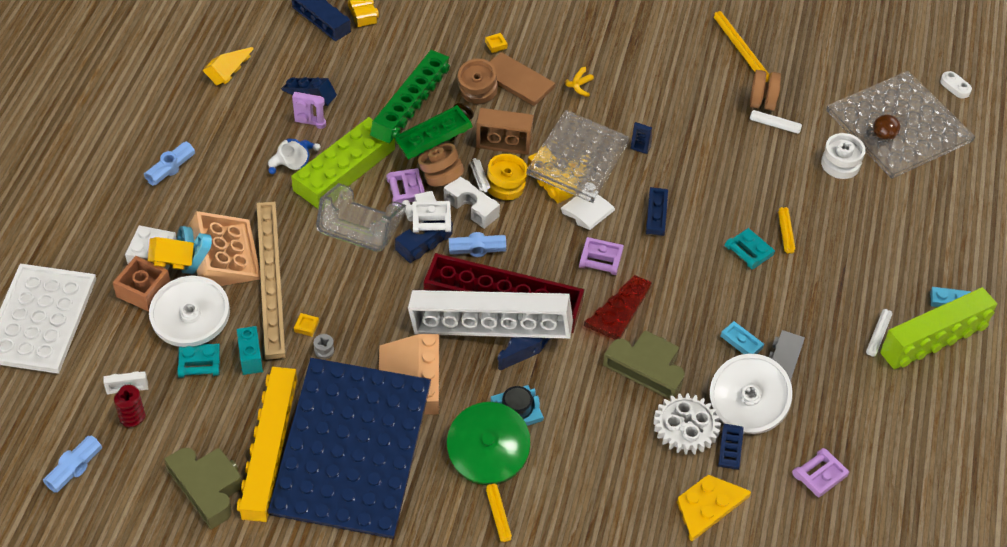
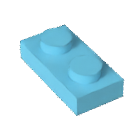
(941, 296)
(741, 339)

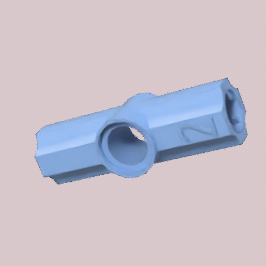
(169, 163)
(477, 244)
(72, 464)

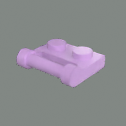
(303, 109)
(411, 182)
(603, 251)
(823, 478)

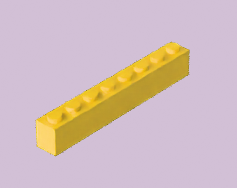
(268, 444)

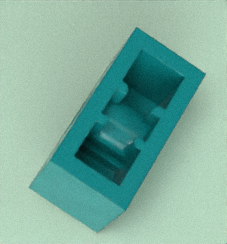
(249, 350)

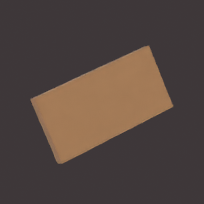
(521, 80)

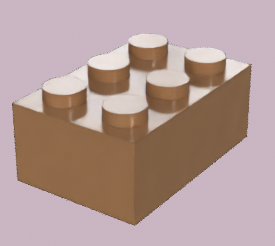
(504, 131)

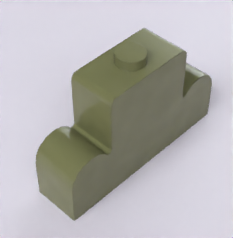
(647, 363)
(206, 482)

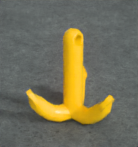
(577, 81)

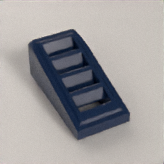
(641, 138)
(734, 434)

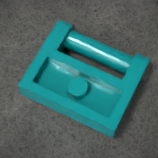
(752, 245)
(198, 356)

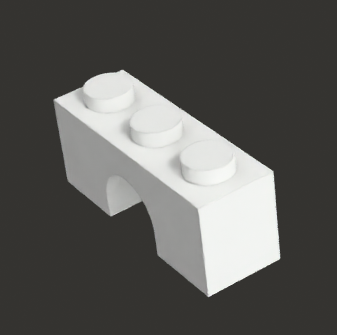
(463, 192)

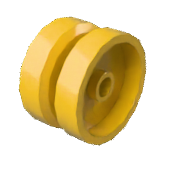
(506, 176)

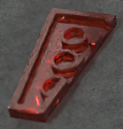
(620, 309)

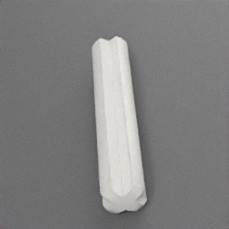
(776, 121)
(479, 174)
(879, 332)

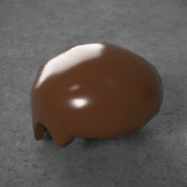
(886, 127)

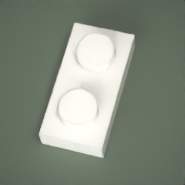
(116, 381)

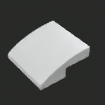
(587, 213)

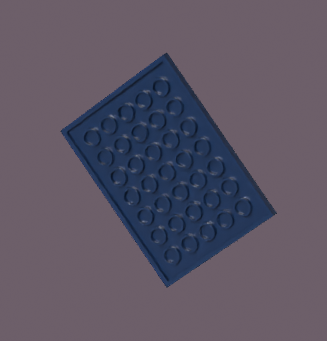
(350, 448)

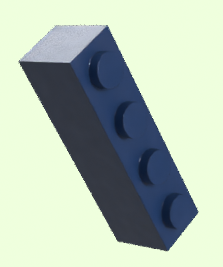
(324, 17)

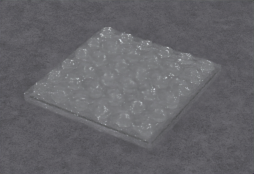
(925, 130)

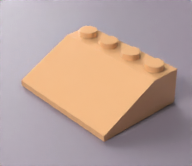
(232, 251)
(415, 357)

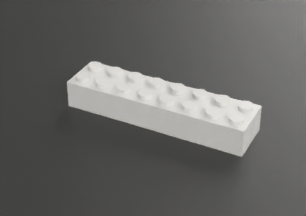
(491, 314)

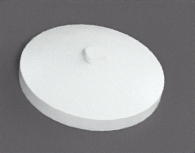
(189, 311)
(751, 393)

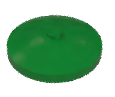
(488, 443)

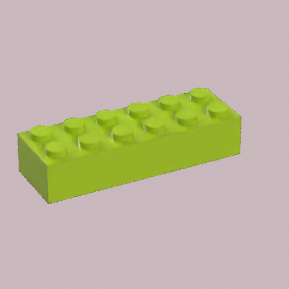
(341, 163)
(938, 328)

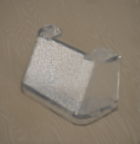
(357, 223)

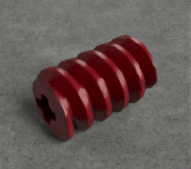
(129, 406)

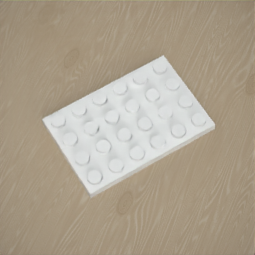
(42, 316)

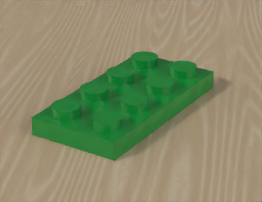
(433, 132)

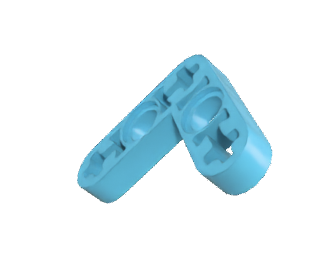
(201, 247)

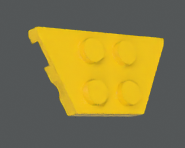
(708, 503)

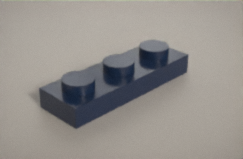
(657, 211)

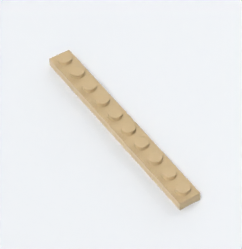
(270, 281)

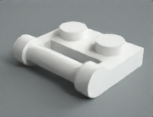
(431, 212)

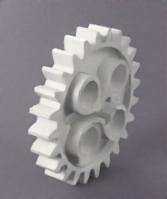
(686, 423)

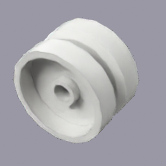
(843, 155)

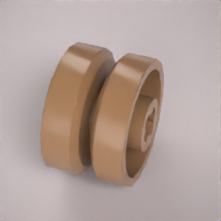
(477, 81)
(767, 90)
(441, 165)

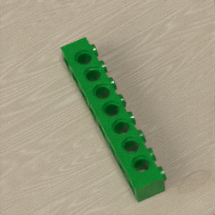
(410, 96)

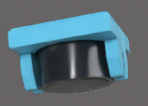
(523, 402)

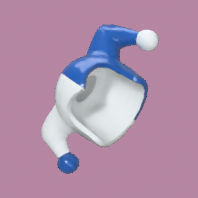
(292, 154)

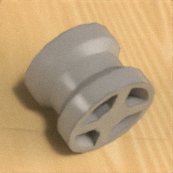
(322, 351)

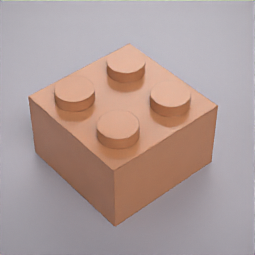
(140, 282)

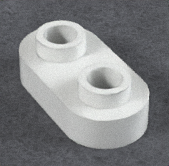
(955, 84)

